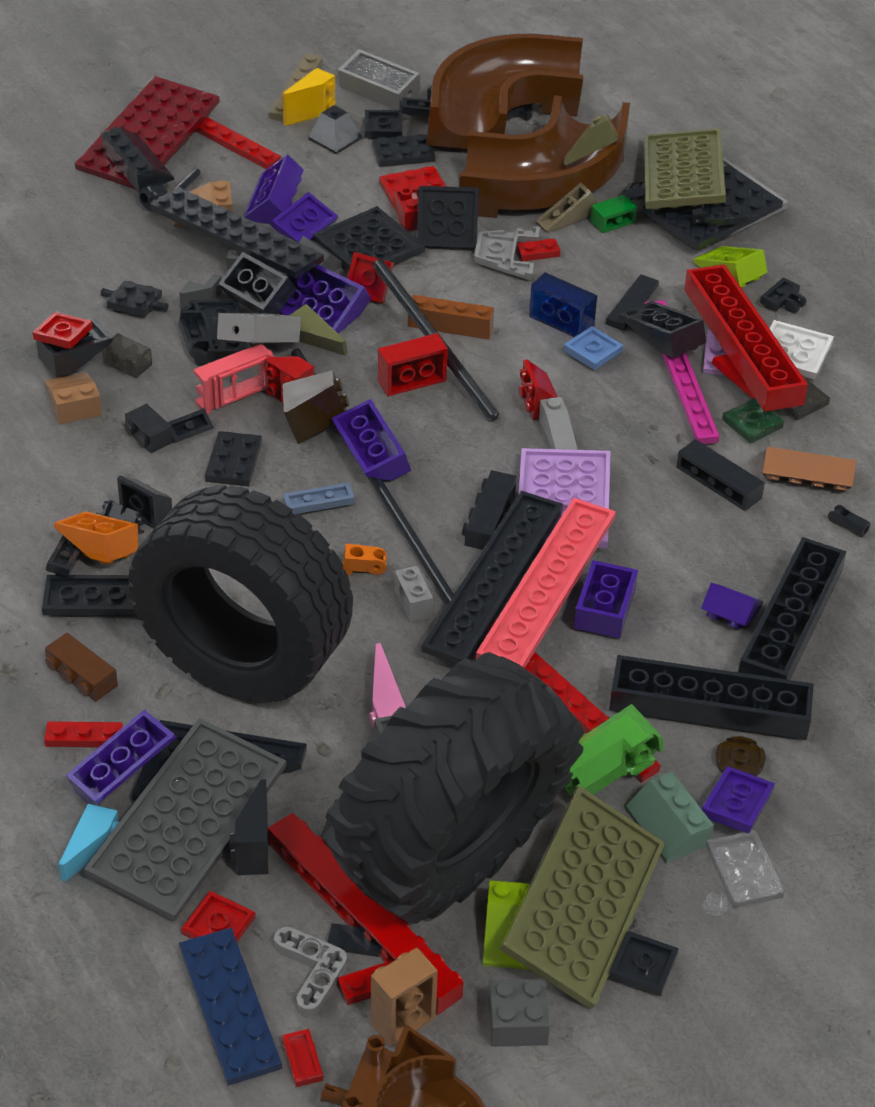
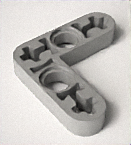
(320, 963)

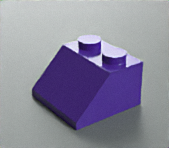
(730, 604)

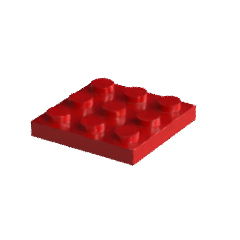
(408, 179)

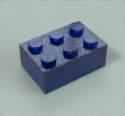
(562, 305)

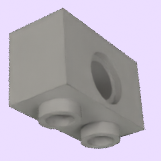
(413, 594)

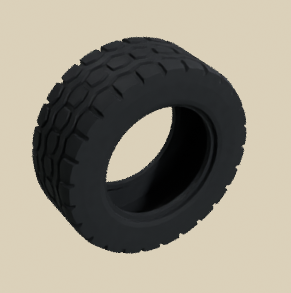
(274, 559)

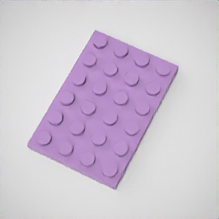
(565, 475)

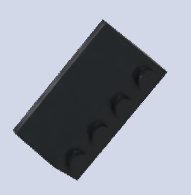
(134, 158)

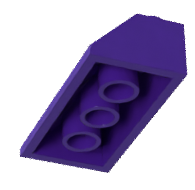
(274, 191)
(372, 442)
(119, 758)

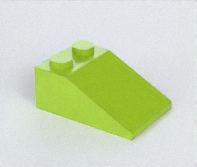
(743, 263)
(502, 906)

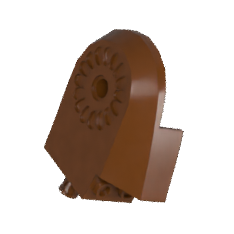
(410, 1077)

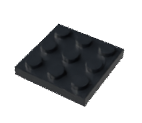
(448, 216)

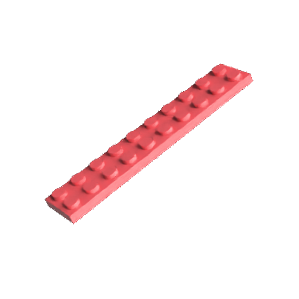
(548, 582)

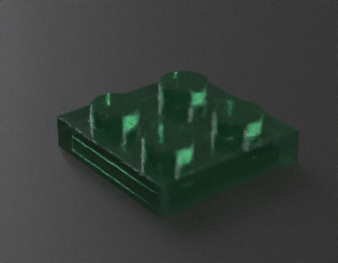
(752, 421)

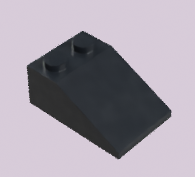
(65, 361)
(251, 835)

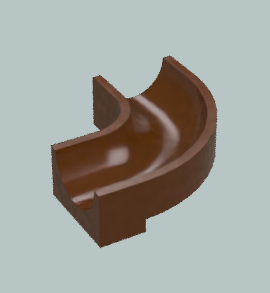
(496, 74)
(530, 167)

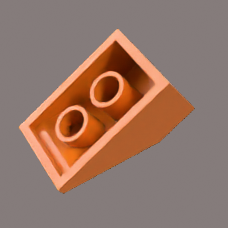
(100, 536)

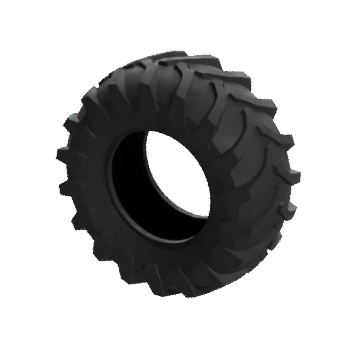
(453, 786)

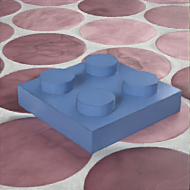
(593, 348)

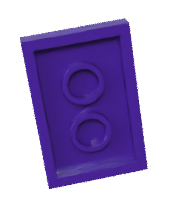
(304, 218)
(738, 799)

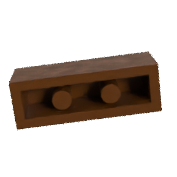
(81, 667)

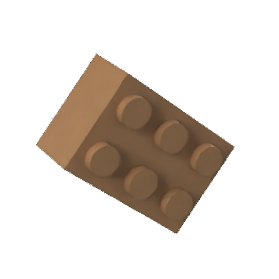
(403, 995)

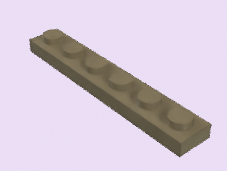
(307, 65)

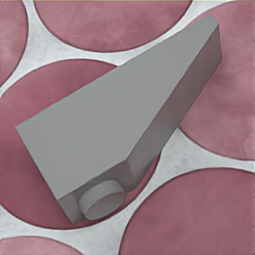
(557, 424)

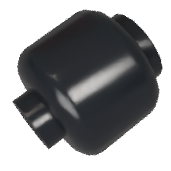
(150, 193)

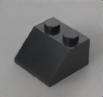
(143, 499)

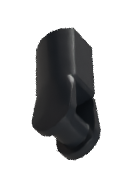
(849, 520)

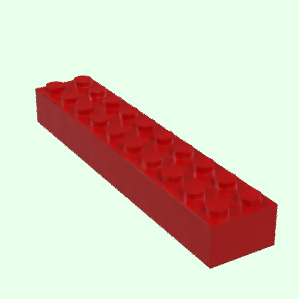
(745, 338)

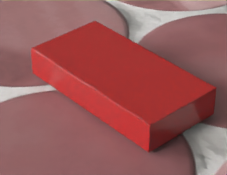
(302, 1058)

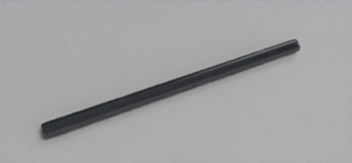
(428, 329)

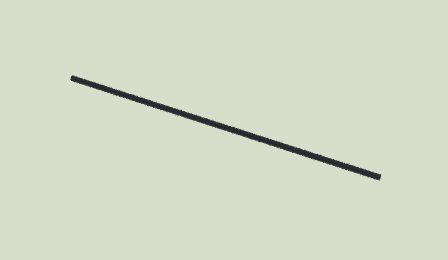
(406, 529)

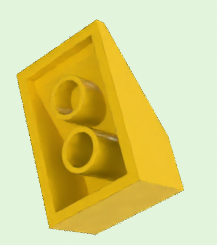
(309, 97)

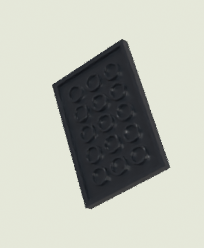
(738, 191)

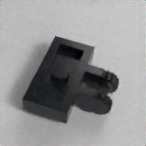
(784, 294)

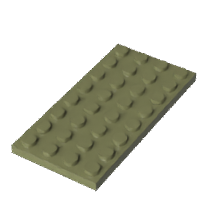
(684, 169)
(583, 897)

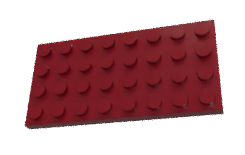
(161, 116)

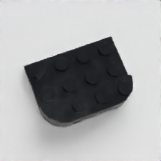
(199, 330)

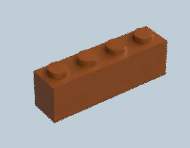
(456, 317)

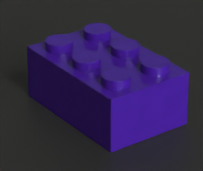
(606, 599)

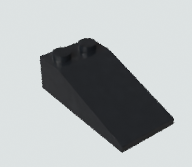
(666, 328)

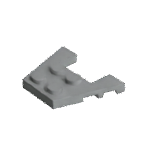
(498, 251)

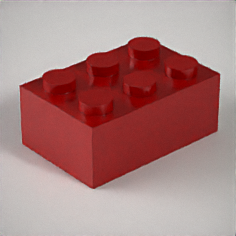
(412, 364)

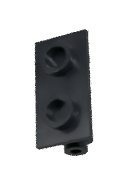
(115, 510)

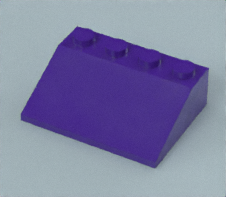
(329, 296)

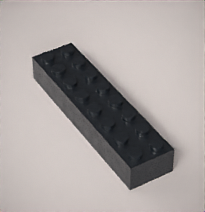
(793, 611)
(712, 697)

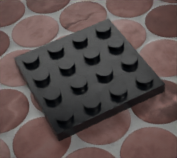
(369, 234)

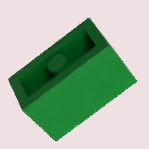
(613, 214)

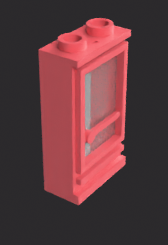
(232, 377)

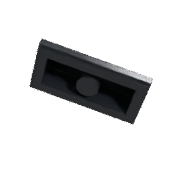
(190, 425)

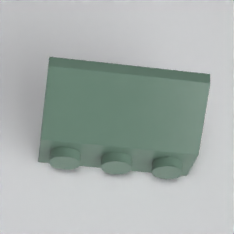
(672, 816)

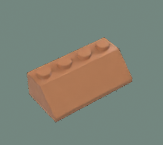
(809, 467)

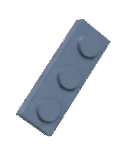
(319, 498)

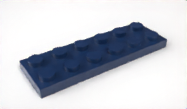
(230, 1006)

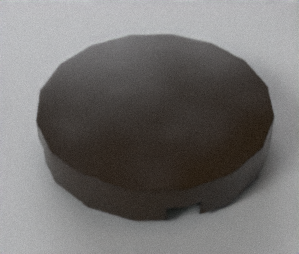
(740, 754)

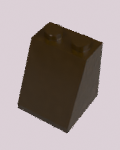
(312, 403)

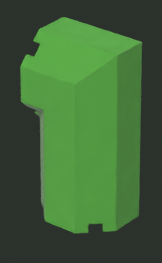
(613, 749)

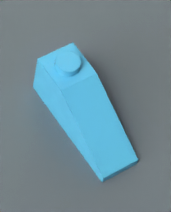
(87, 838)

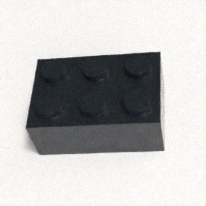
(257, 285)

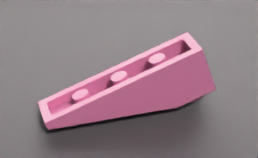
(385, 690)

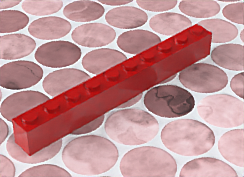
(319, 869)

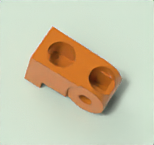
(364, 559)

